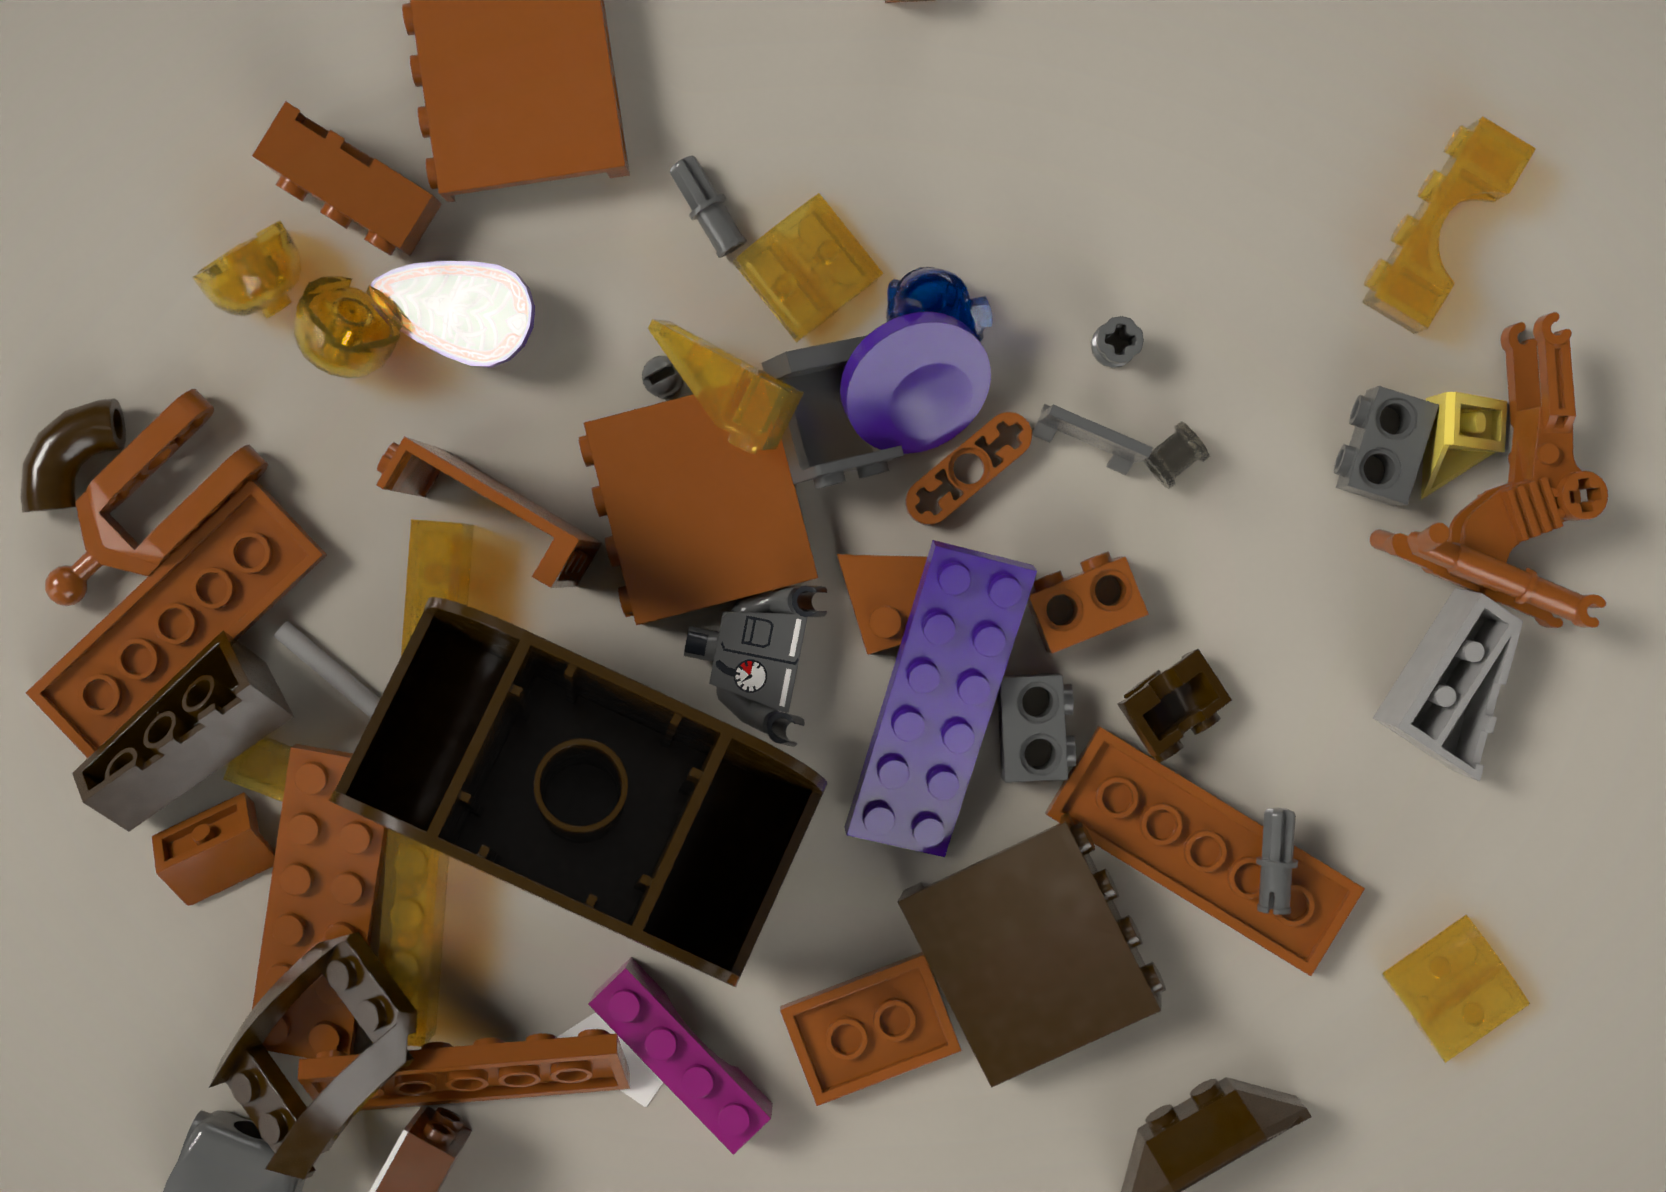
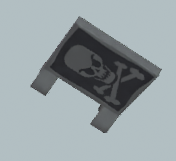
(1124, 449)

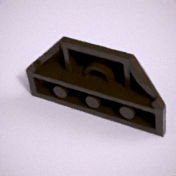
(1207, 1133)

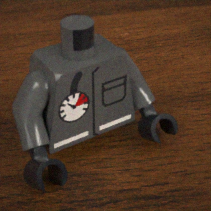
(758, 656)

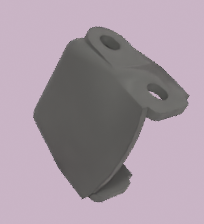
(226, 1156)

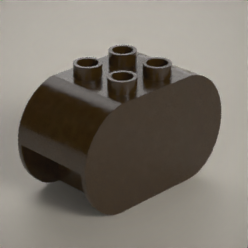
(582, 788)

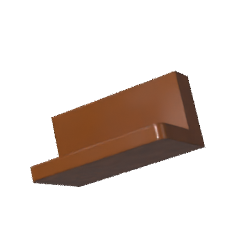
(212, 850)

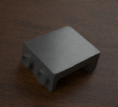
(819, 436)

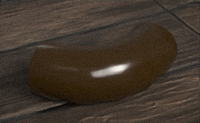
(61, 450)

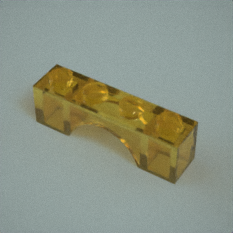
(1413, 280)

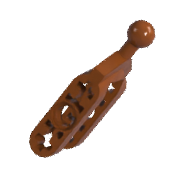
(108, 541)

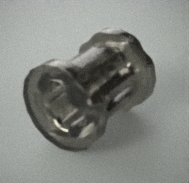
(1176, 455)

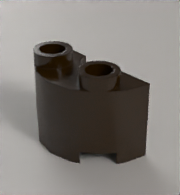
(1173, 703)

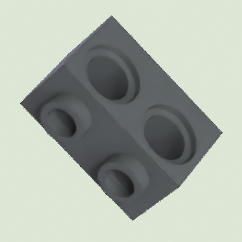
(1398, 452)
(1019, 728)

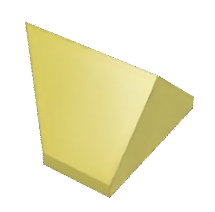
(1462, 436)

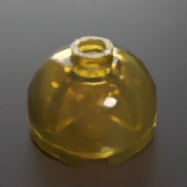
(254, 274)
(346, 328)

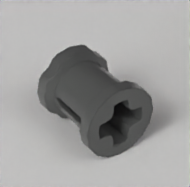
(1127, 331)

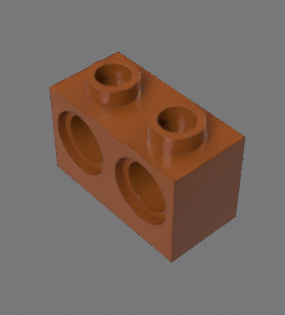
(1088, 615)

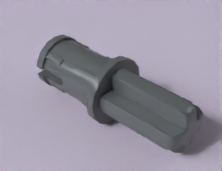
(707, 206)
(1277, 861)

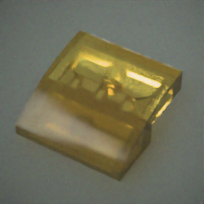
(807, 267)
(1455, 988)

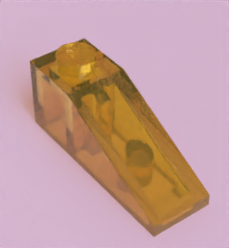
(731, 391)

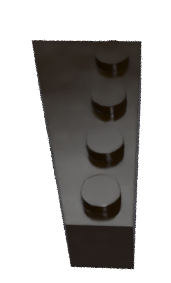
(183, 733)

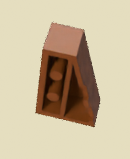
(346, 182)
(881, 595)

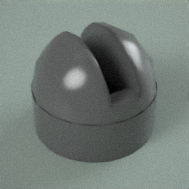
(666, 387)

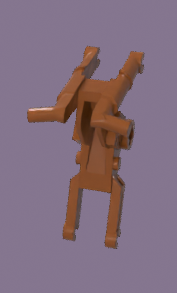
(1537, 498)

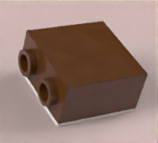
(423, 1152)

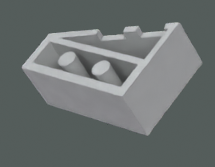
(1453, 682)

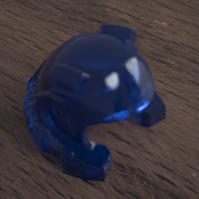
(940, 292)

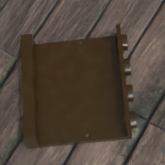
(1033, 951)

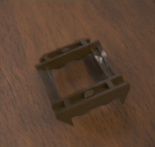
(284, 1121)

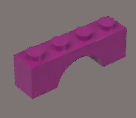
(658, 1035)

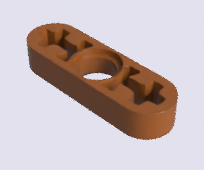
(1005, 454)

